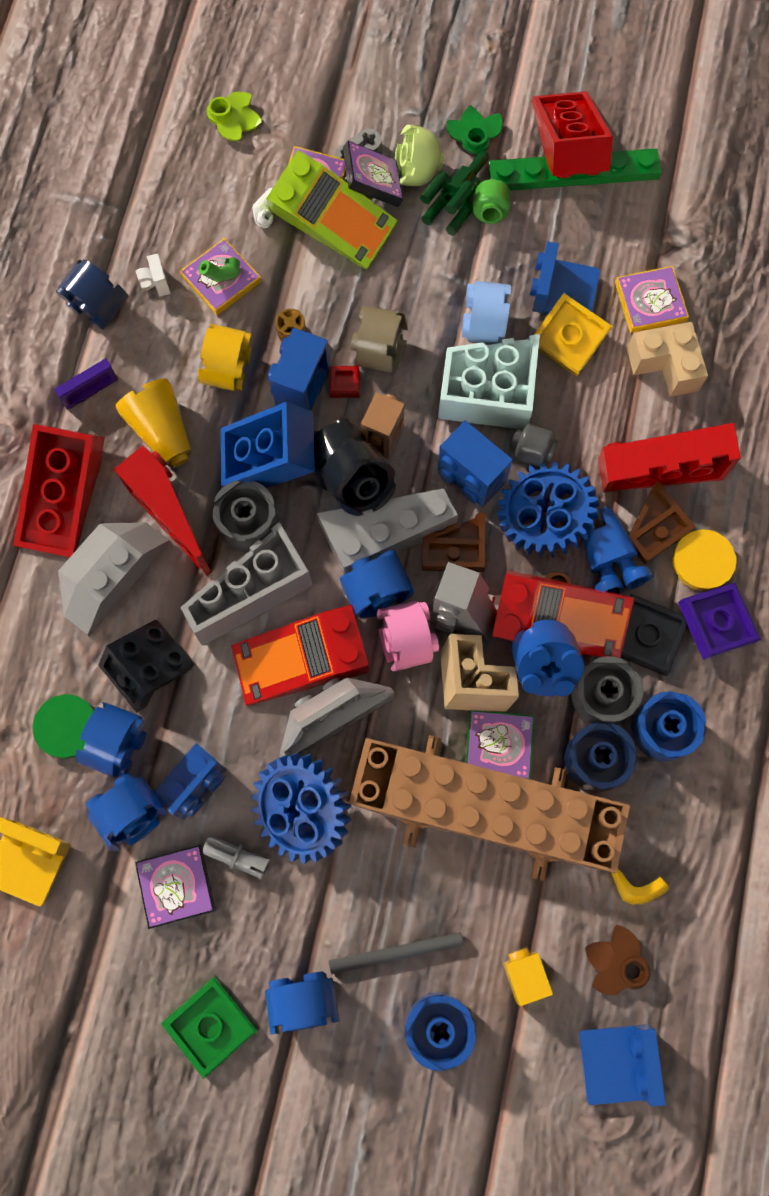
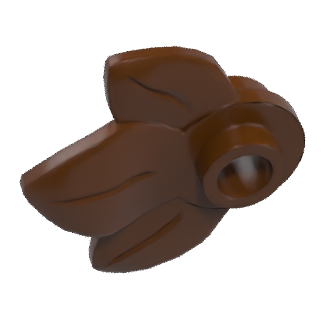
(613, 959)

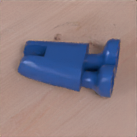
(612, 545)

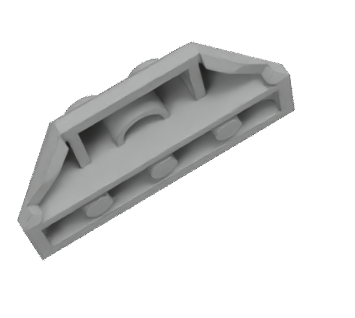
(106, 570)
(331, 712)

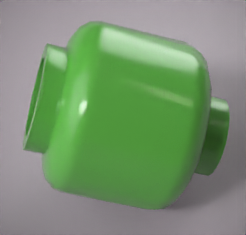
(491, 201)

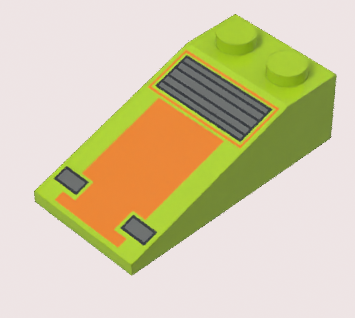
(329, 211)

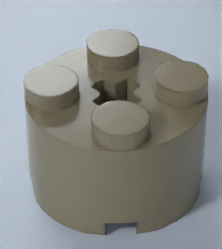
(380, 339)

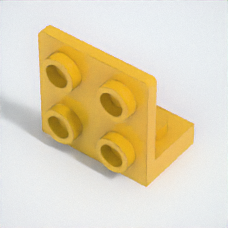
(29, 861)

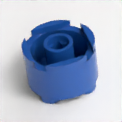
(376, 584)
(547, 659)
(683, 737)
(111, 740)
(125, 812)
(302, 1003)
(444, 1051)

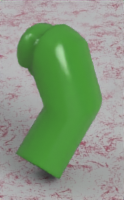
(220, 274)

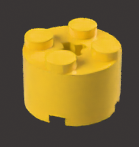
(224, 357)

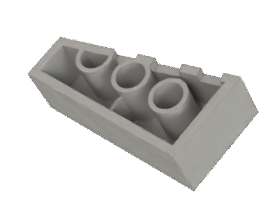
(393, 527)
(248, 588)

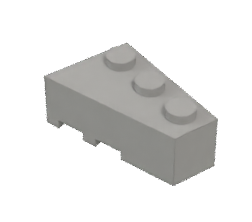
(464, 603)

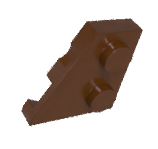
(659, 524)
(457, 544)

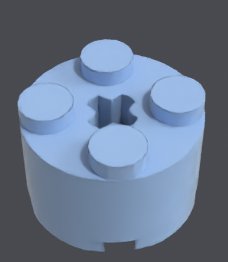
(487, 312)

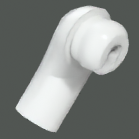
(262, 212)

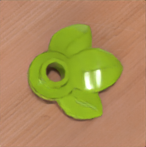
(233, 115)

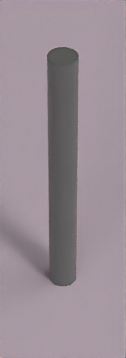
(396, 953)

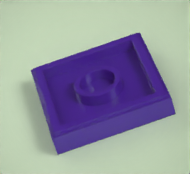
(719, 621)

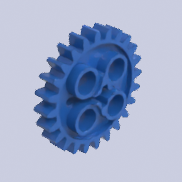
(576, 510)
(295, 812)

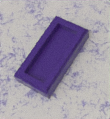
(86, 384)

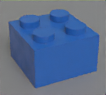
(300, 369)
(473, 464)

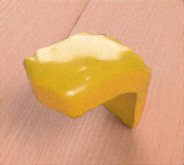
(639, 895)

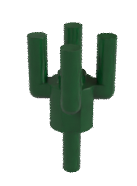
(454, 193)

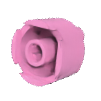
(407, 635)

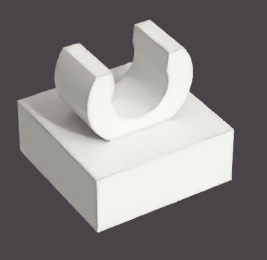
(153, 276)

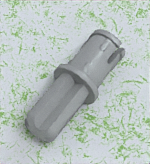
(235, 856)

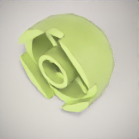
(418, 156)

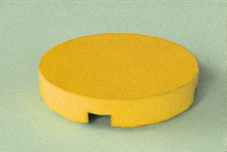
(704, 560)

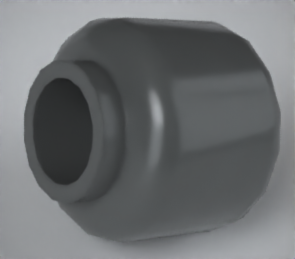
(534, 444)

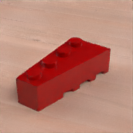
(670, 459)

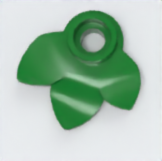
(475, 128)

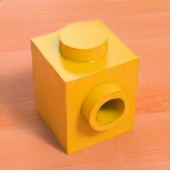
(527, 977)

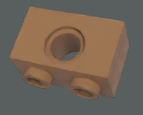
(383, 423)

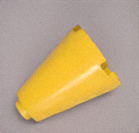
(157, 420)

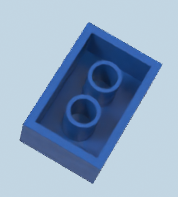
(268, 446)

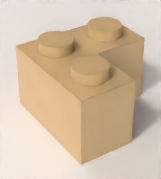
(674, 352)
(472, 684)

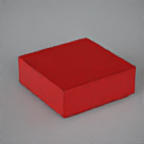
(344, 382)

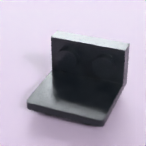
(144, 663)

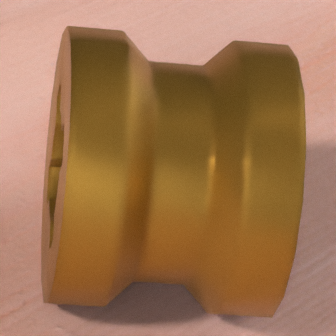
(287, 320)

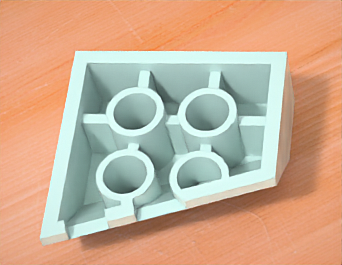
(490, 383)

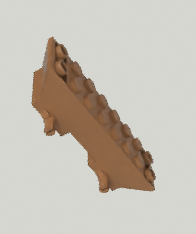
(490, 806)

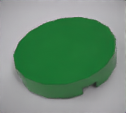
(60, 725)

